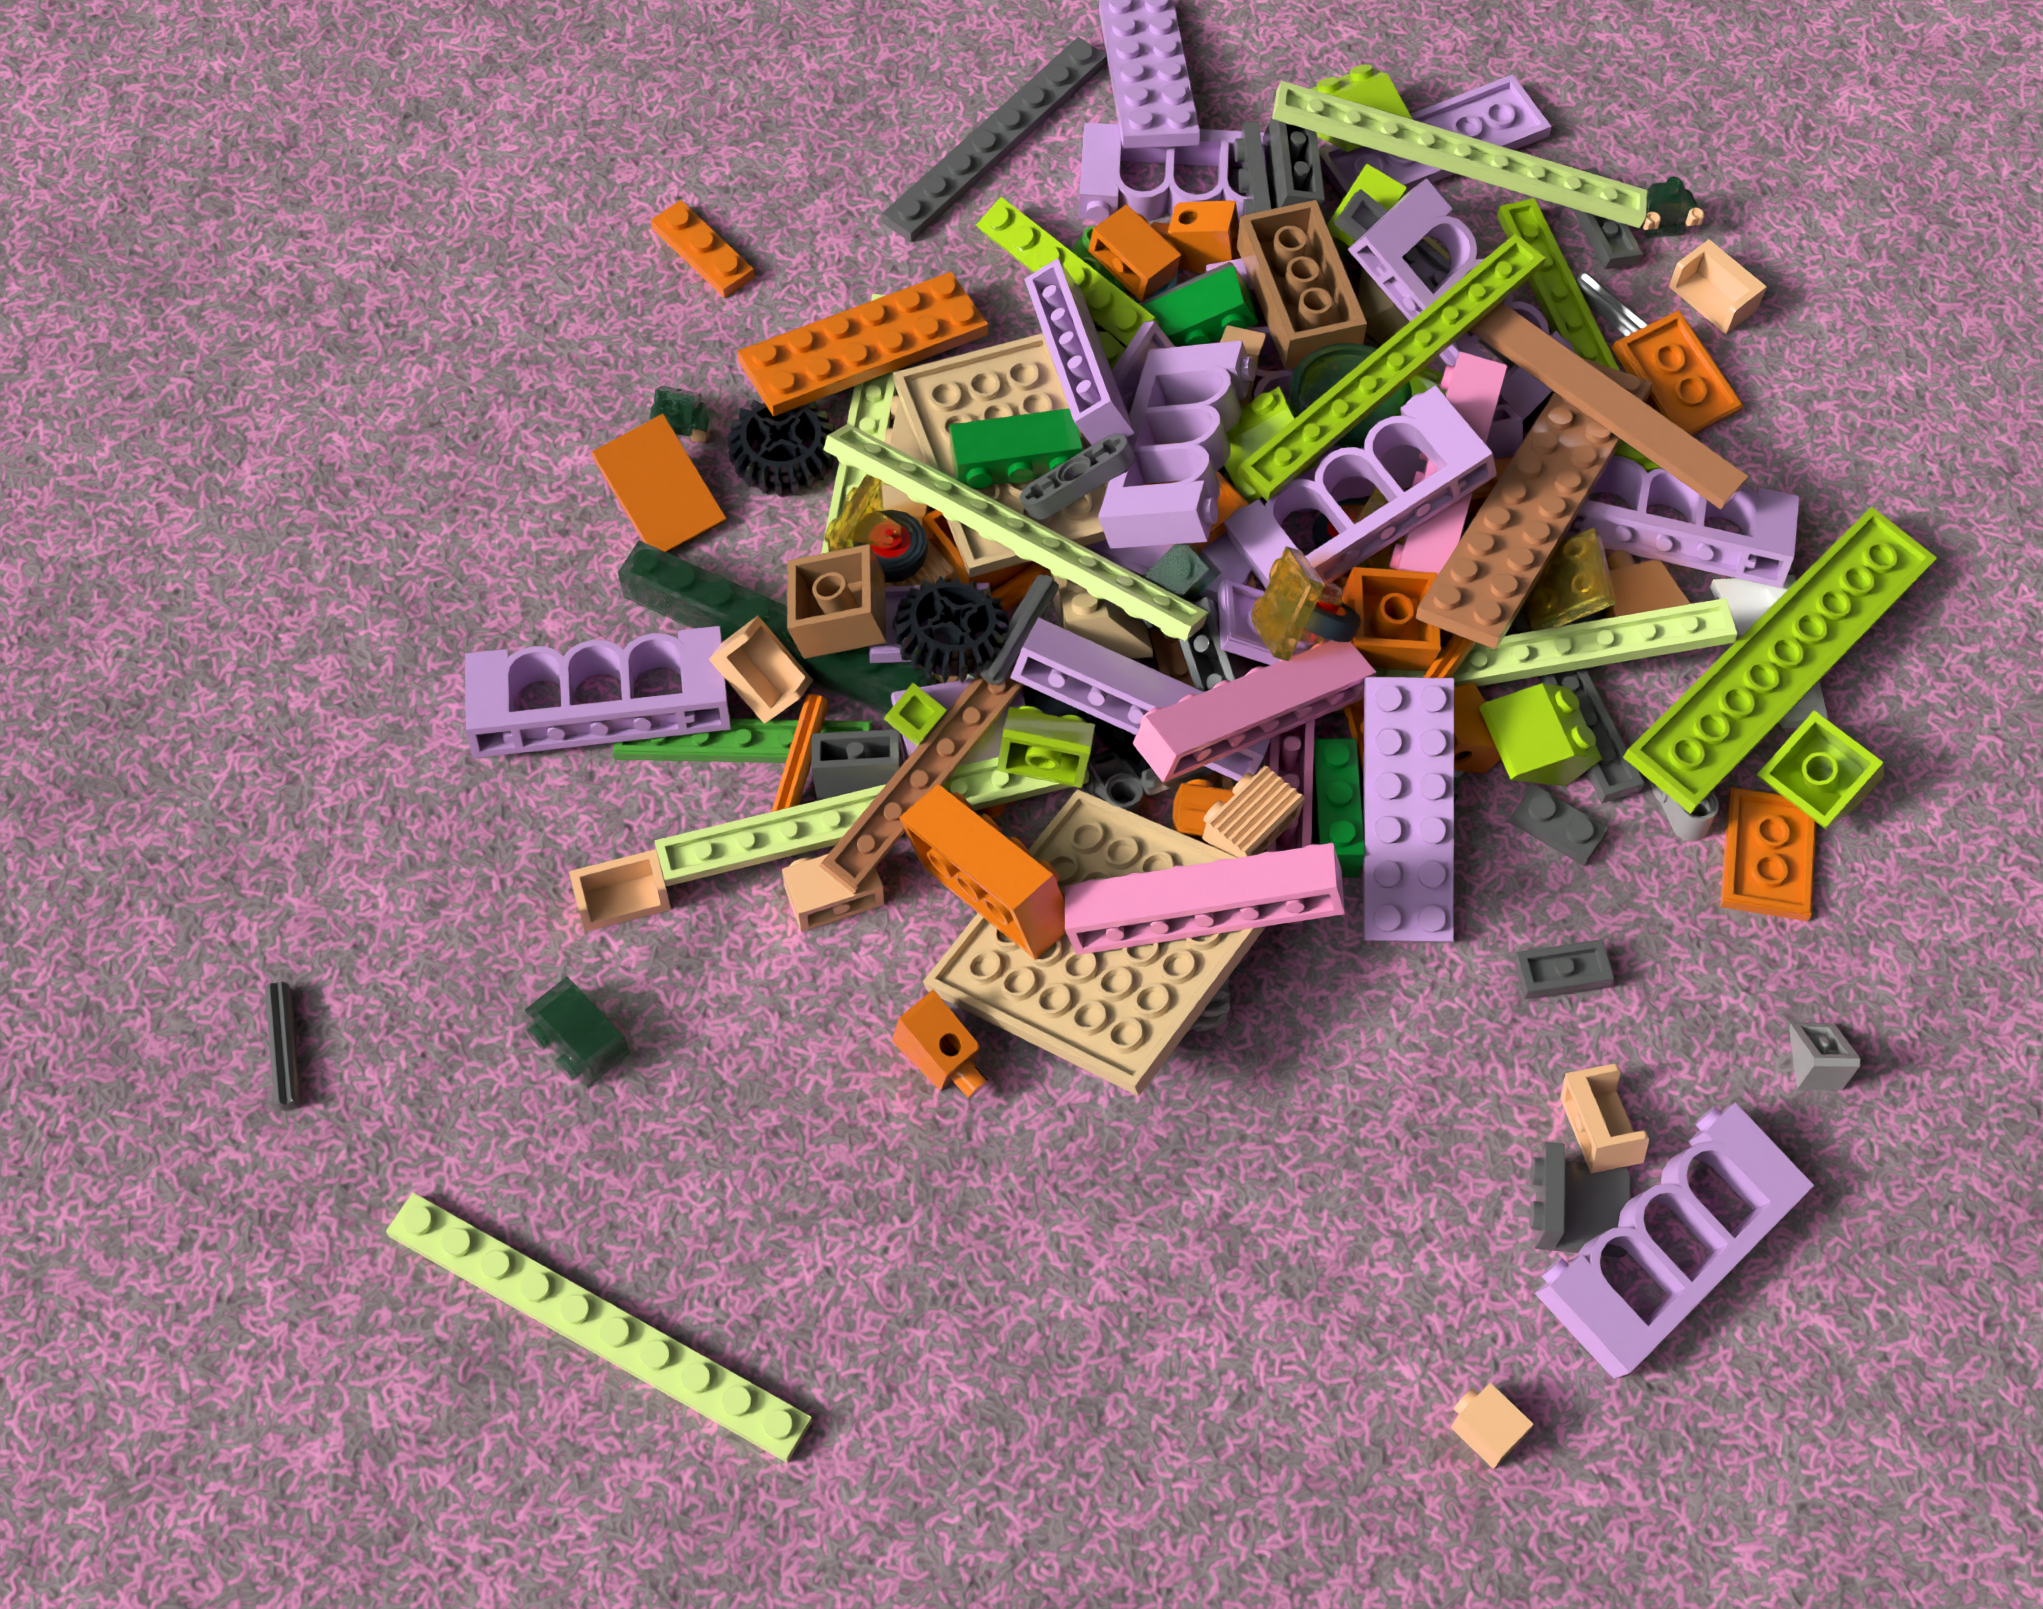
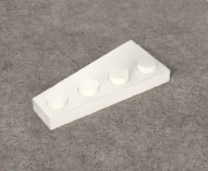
(1747, 604)

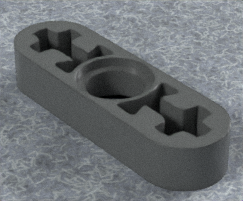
(1096, 464)

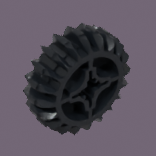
(783, 457)
(955, 617)

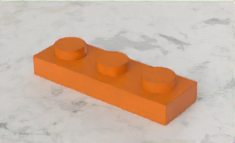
(702, 248)

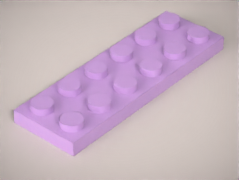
(1148, 74)
(1492, 113)
(1408, 809)

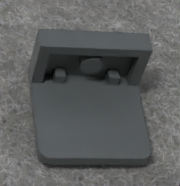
(1574, 1203)

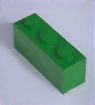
(1204, 309)
(1012, 447)
(1338, 802)

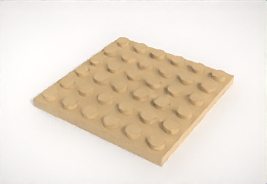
(1101, 1009)

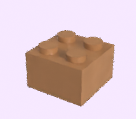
(836, 601)

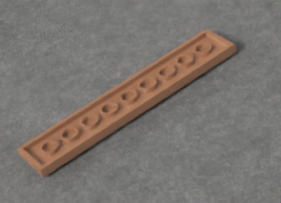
(1524, 520)

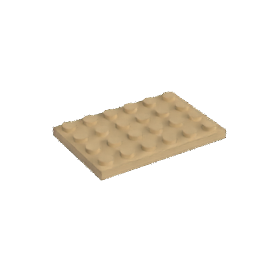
(983, 386)

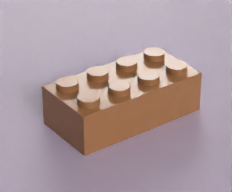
(1299, 281)

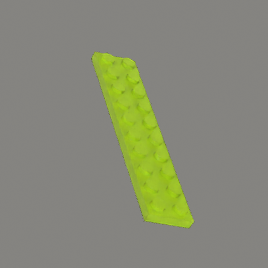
(1779, 660)

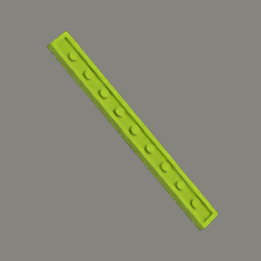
(1390, 367)

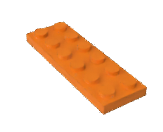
(862, 343)

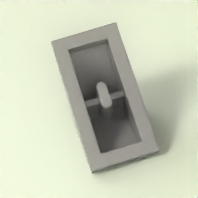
(1821, 1056)

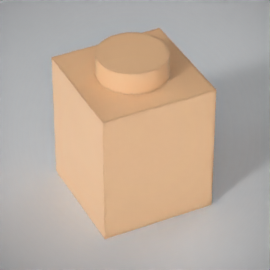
(1490, 1424)

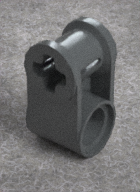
(1113, 780)

